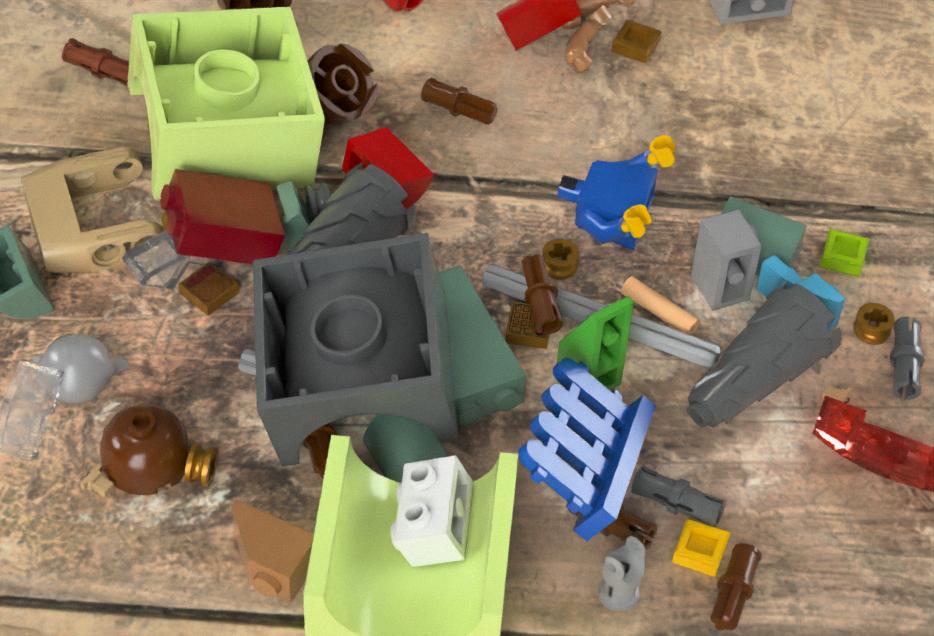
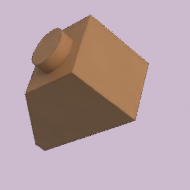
(271, 551)

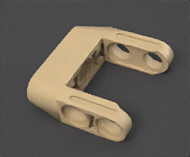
(55, 221)

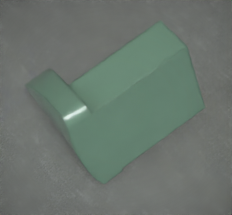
(296, 214)

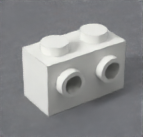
(433, 511)

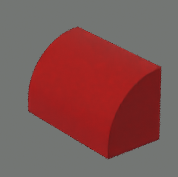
(532, 19)
(393, 157)

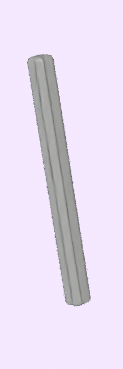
(641, 329)

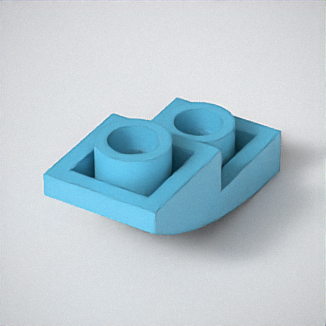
(775, 272)

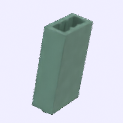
(483, 365)

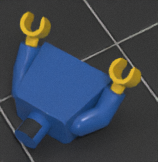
(618, 194)

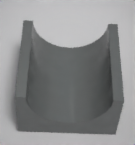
(351, 338)

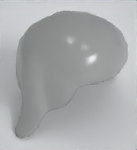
(84, 364)

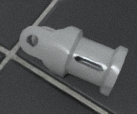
(623, 572)

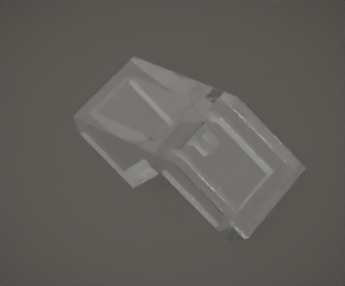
(158, 264)

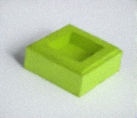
(844, 252)

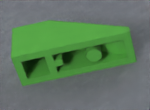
(601, 342)

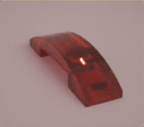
(872, 447)

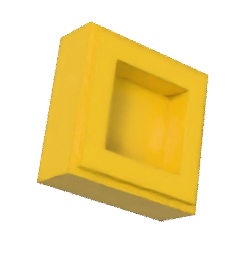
(701, 547)

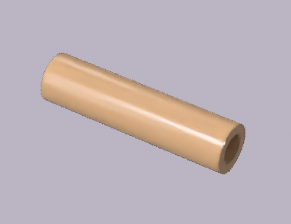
(660, 306)

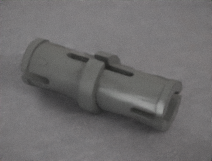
(907, 358)
(678, 496)

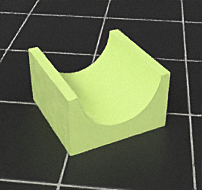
(227, 95)
(369, 588)

